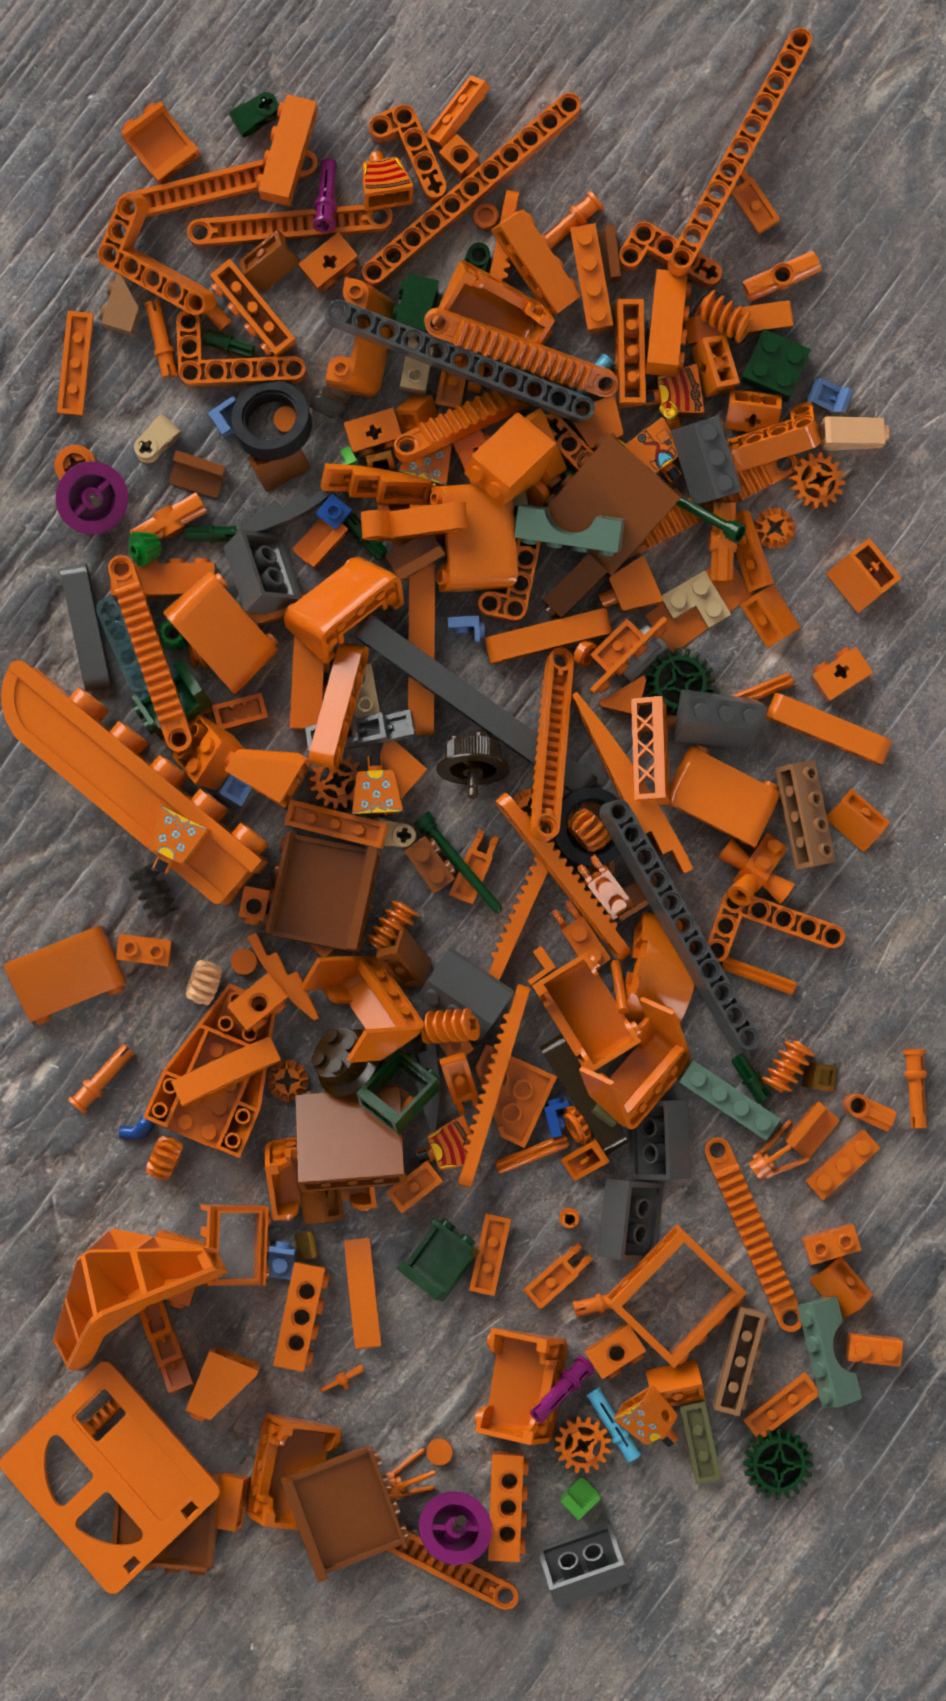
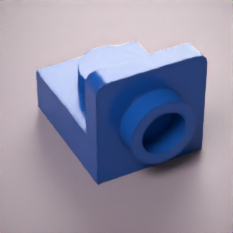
(334, 512)
(555, 1121)

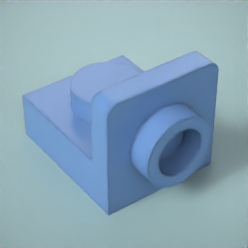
(462, 625)
(281, 1260)

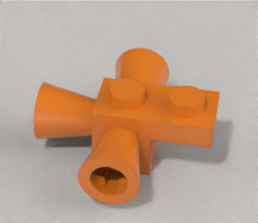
(756, 870)

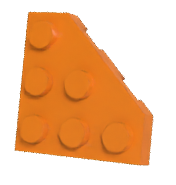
(520, 1096)

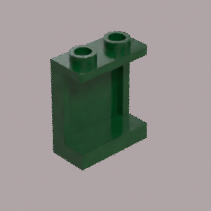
(190, 693)
(439, 1259)

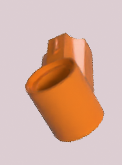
(871, 1112)

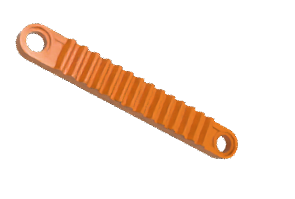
(208, 187)
(292, 224)
(500, 264)
(521, 352)
(462, 421)
(679, 520)
(150, 654)
(552, 744)
(565, 878)
(519, 918)
(492, 1089)
(753, 1233)
(468, 1577)

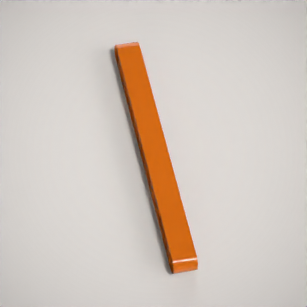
(745, 141)
(476, 178)

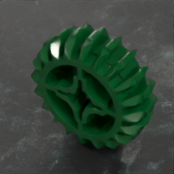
(675, 671)
(789, 1464)

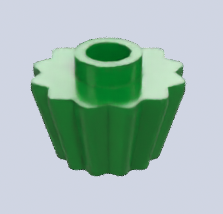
(144, 548)
(167, 642)

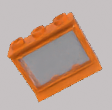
(241, 1240)

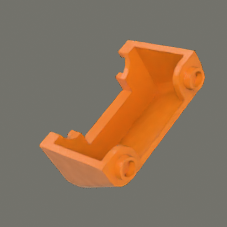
(494, 303)
(365, 369)
(486, 552)
(340, 604)
(221, 631)
(269, 772)
(722, 796)
(65, 974)
(586, 1012)
(283, 1184)
(522, 1375)
(284, 1449)

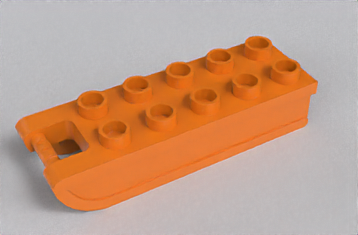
(123, 783)

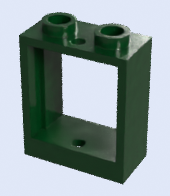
(387, 1115)

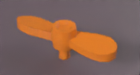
(342, 1378)

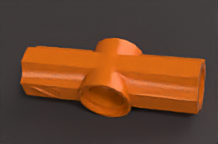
(796, 269)
(173, 518)
(721, 549)

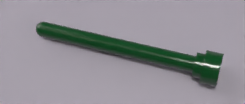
(731, 529)
(427, 824)

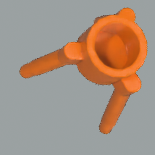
(764, 1165)
(399, 1486)

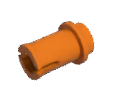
(570, 1211)

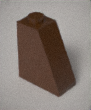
(574, 587)

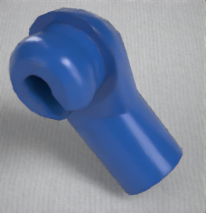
(137, 1132)

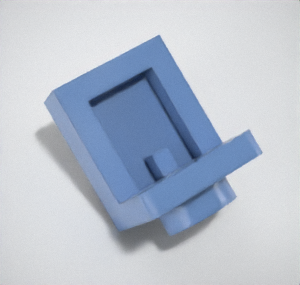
(830, 396)

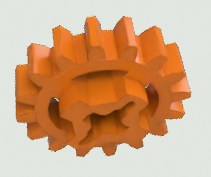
(819, 490)
(341, 792)
(592, 1437)

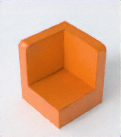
(415, 410)

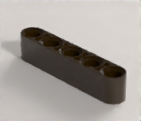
(567, 1070)

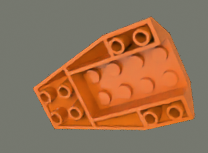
(228, 1115)

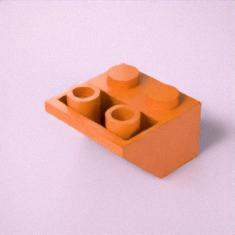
(863, 575)
(208, 753)

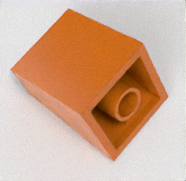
(511, 459)
(219, 1382)

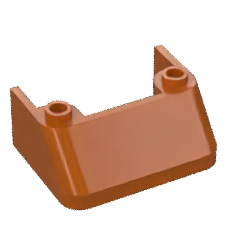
(374, 998)
(646, 1071)

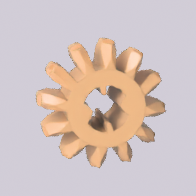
(203, 982)

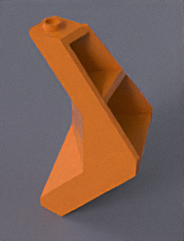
(119, 1280)

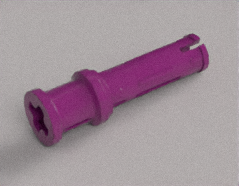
(326, 205)
(569, 1382)

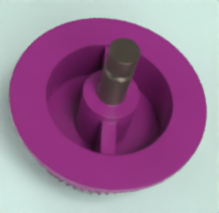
(91, 497)
(455, 1528)

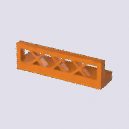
(660, 754)

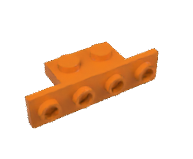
(620, 648)

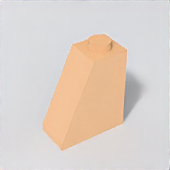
(853, 433)

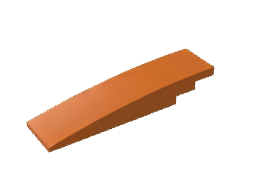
(622, 777)

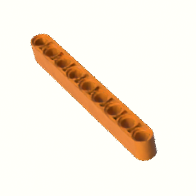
(423, 637)

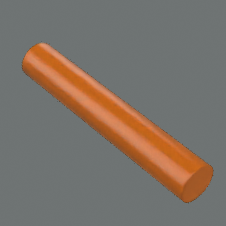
(619, 987)

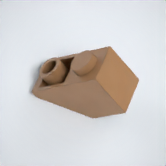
(121, 311)

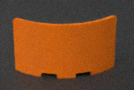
(657, 971)

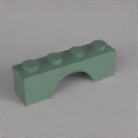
(536, 524)
(729, 1100)
(819, 1323)

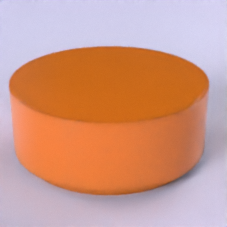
(485, 216)
(284, 418)
(538, 494)
(583, 652)
(244, 961)
(439, 1451)

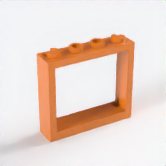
(647, 1268)

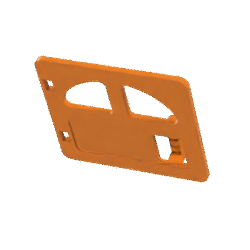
(134, 1462)

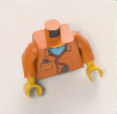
(656, 445)

